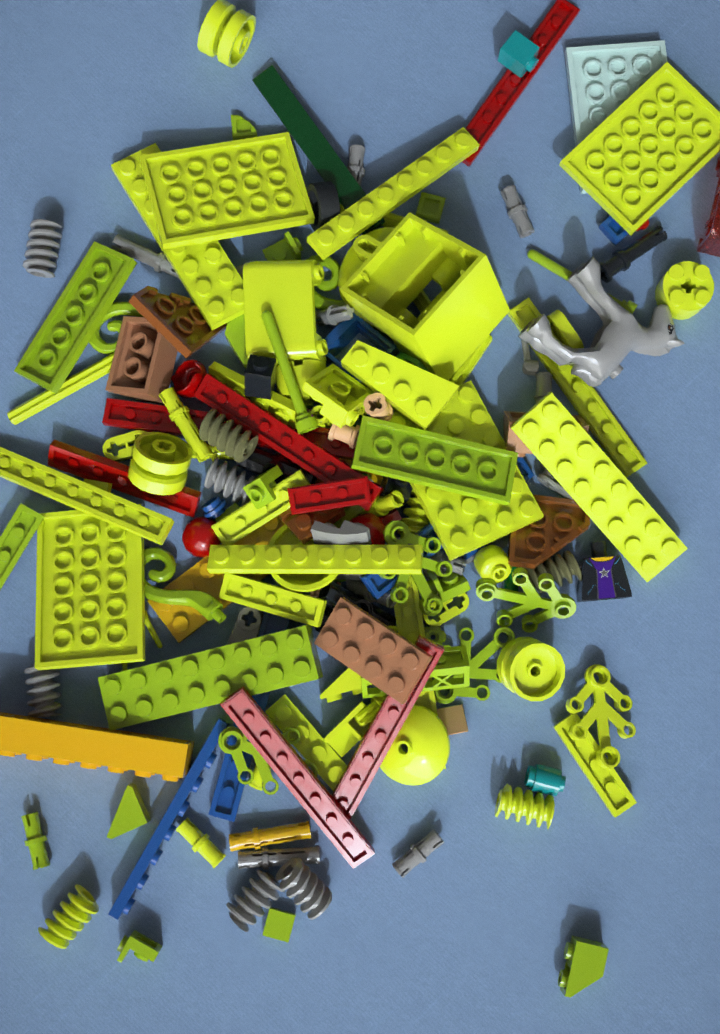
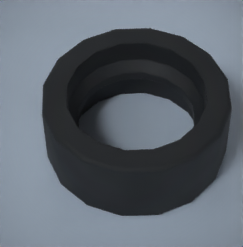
(324, 202)

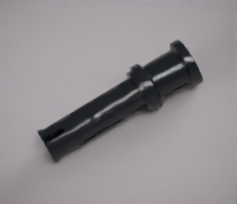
(622, 259)

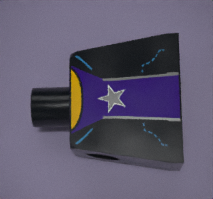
(602, 576)

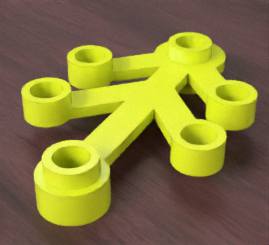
(601, 712)

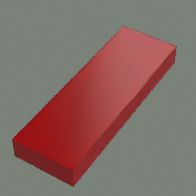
(329, 495)

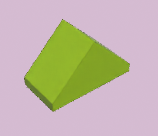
(130, 813)

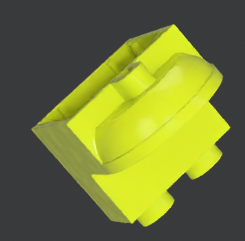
(395, 264)

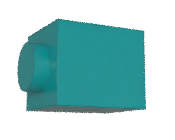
(519, 54)

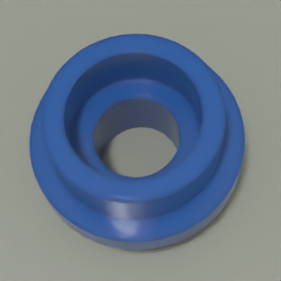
(214, 507)

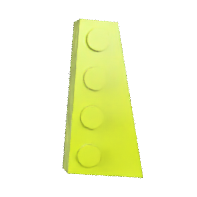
(405, 386)

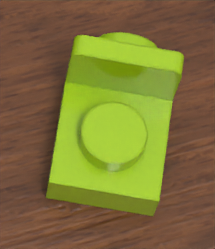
(285, 249)
(260, 489)
(448, 586)
(143, 947)

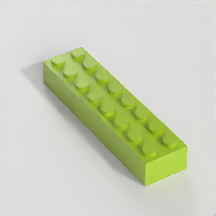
(210, 677)

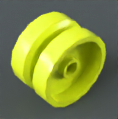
(226, 33)
(160, 463)
(530, 668)

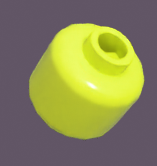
(492, 563)

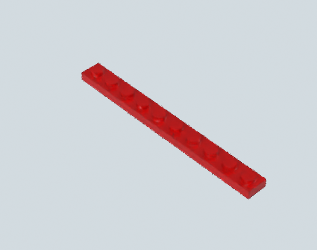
(156, 419)

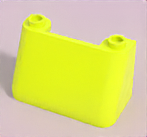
(288, 293)

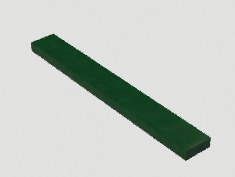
(310, 138)

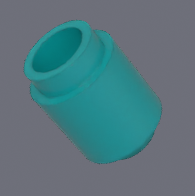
(544, 779)

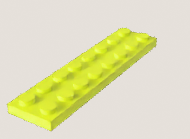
(201, 266)
(598, 487)

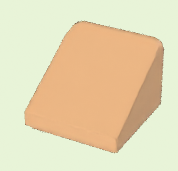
(453, 719)

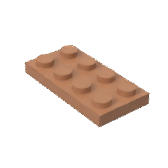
(373, 650)

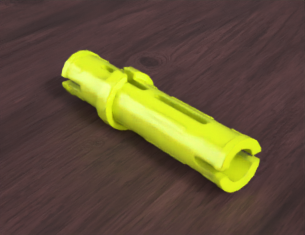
(180, 415)

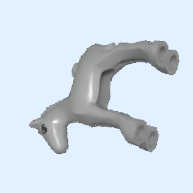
(612, 341)

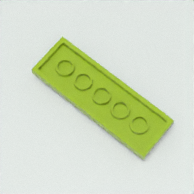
(75, 317)
(434, 460)

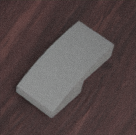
(347, 534)

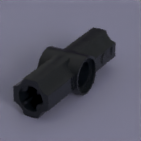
(262, 461)
(333, 592)

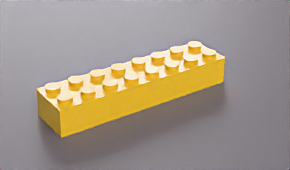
(94, 747)

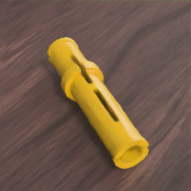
(268, 836)

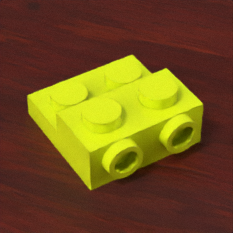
(339, 395)

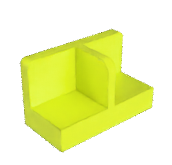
(347, 732)

